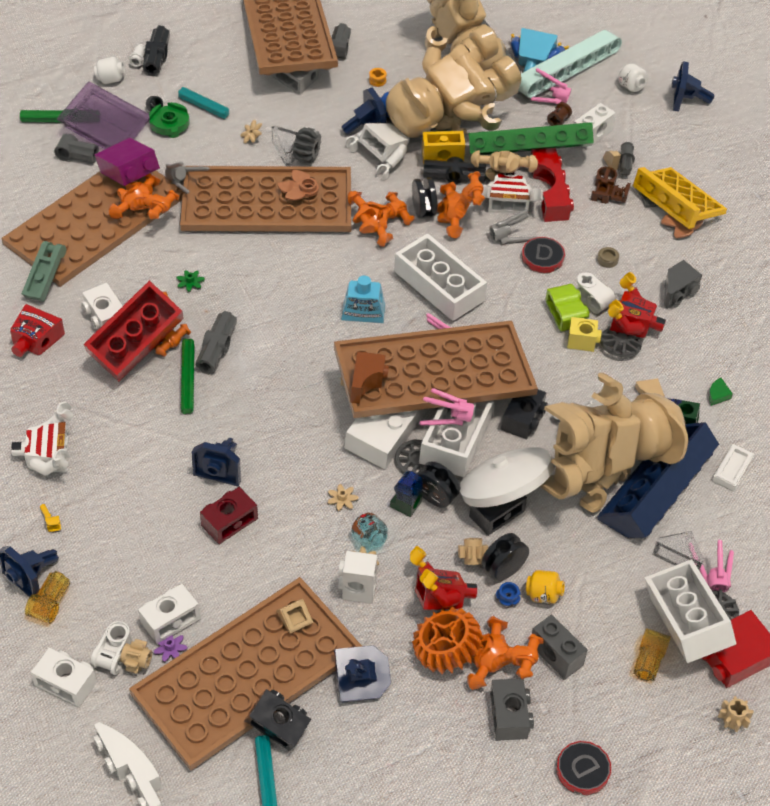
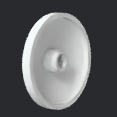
(506, 477)

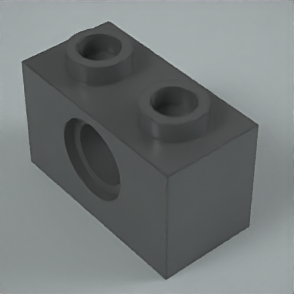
(559, 647)
(507, 723)

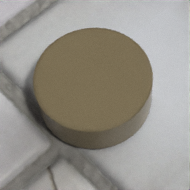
(608, 257)

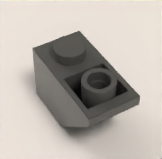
(680, 283)

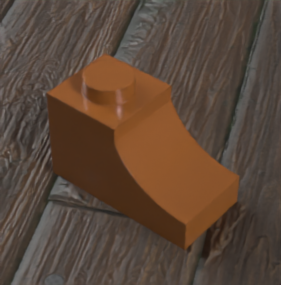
(368, 374)

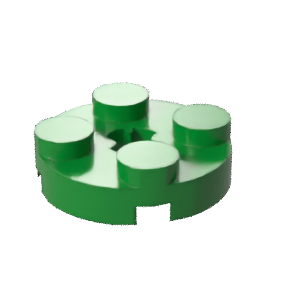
(160, 121)

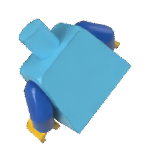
(535, 47)

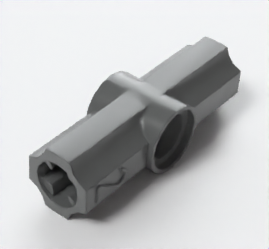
(216, 342)

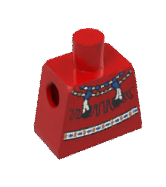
(35, 331)

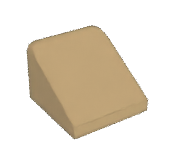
(295, 616)

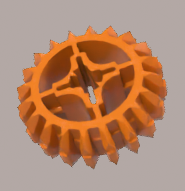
(447, 640)

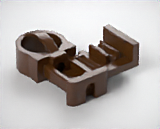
(606, 187)

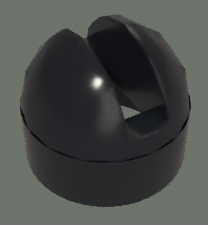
(155, 100)

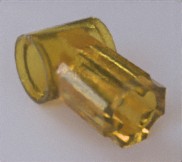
(45, 604)
(653, 649)

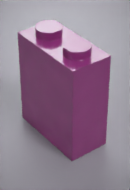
(127, 161)

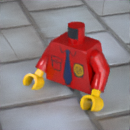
(633, 313)
(438, 587)

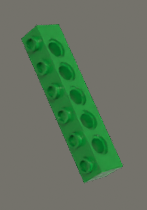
(532, 138)

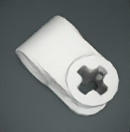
(594, 295)
(109, 650)

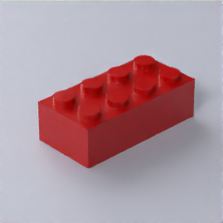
(134, 331)

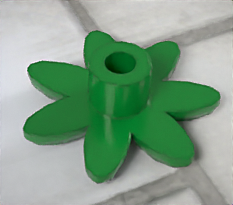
(190, 280)

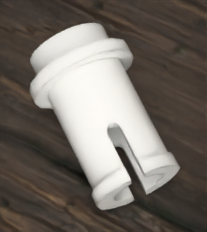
(137, 57)

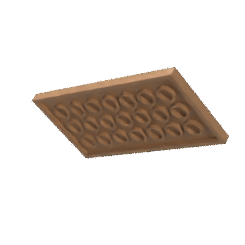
(289, 36)
(251, 201)
(83, 225)
(462, 361)
(212, 686)

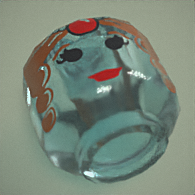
(369, 531)

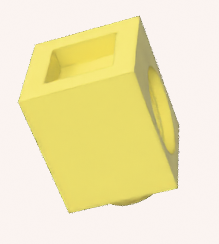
(583, 334)

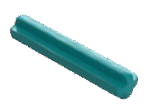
(203, 102)
(265, 770)

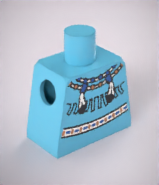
(364, 301)

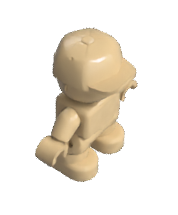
(457, 19)
(454, 85)
(608, 438)

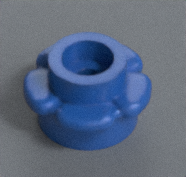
(511, 589)

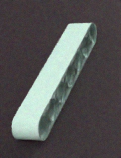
(569, 62)

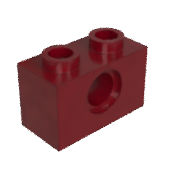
(222, 525)

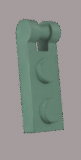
(43, 271)

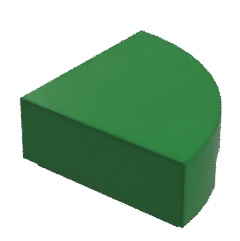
(719, 392)

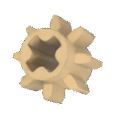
(472, 551)
(136, 656)
(735, 714)

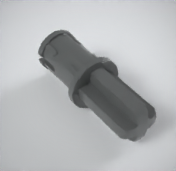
(626, 158)

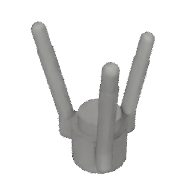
(177, 172)
(502, 229)

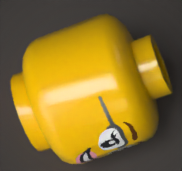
(545, 586)

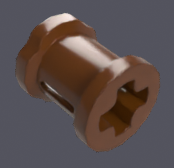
(562, 112)

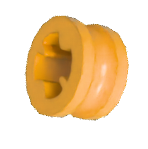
(377, 77)

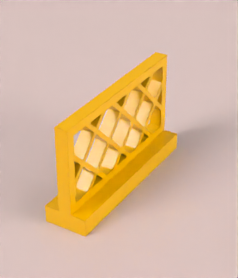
(677, 196)

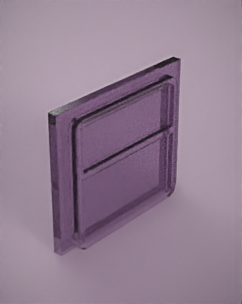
(102, 117)

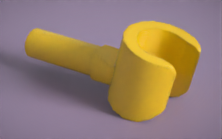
(53, 522)

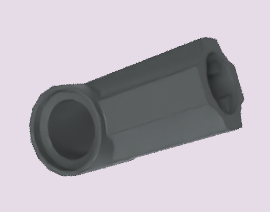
(340, 39)
(70, 147)

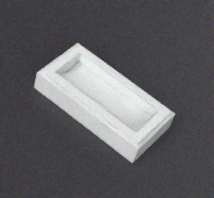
(733, 467)

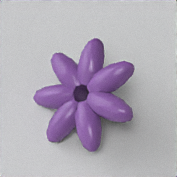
(170, 647)

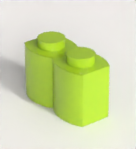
(565, 303)

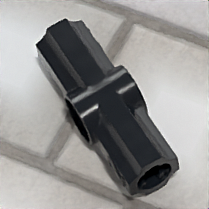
(156, 50)
(452, 170)

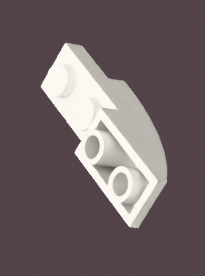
(128, 763)

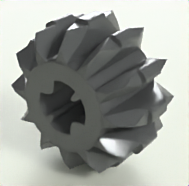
(307, 145)

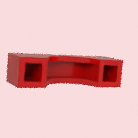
(556, 201)

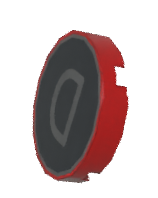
(543, 254)
(583, 767)

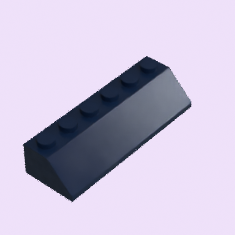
(656, 486)

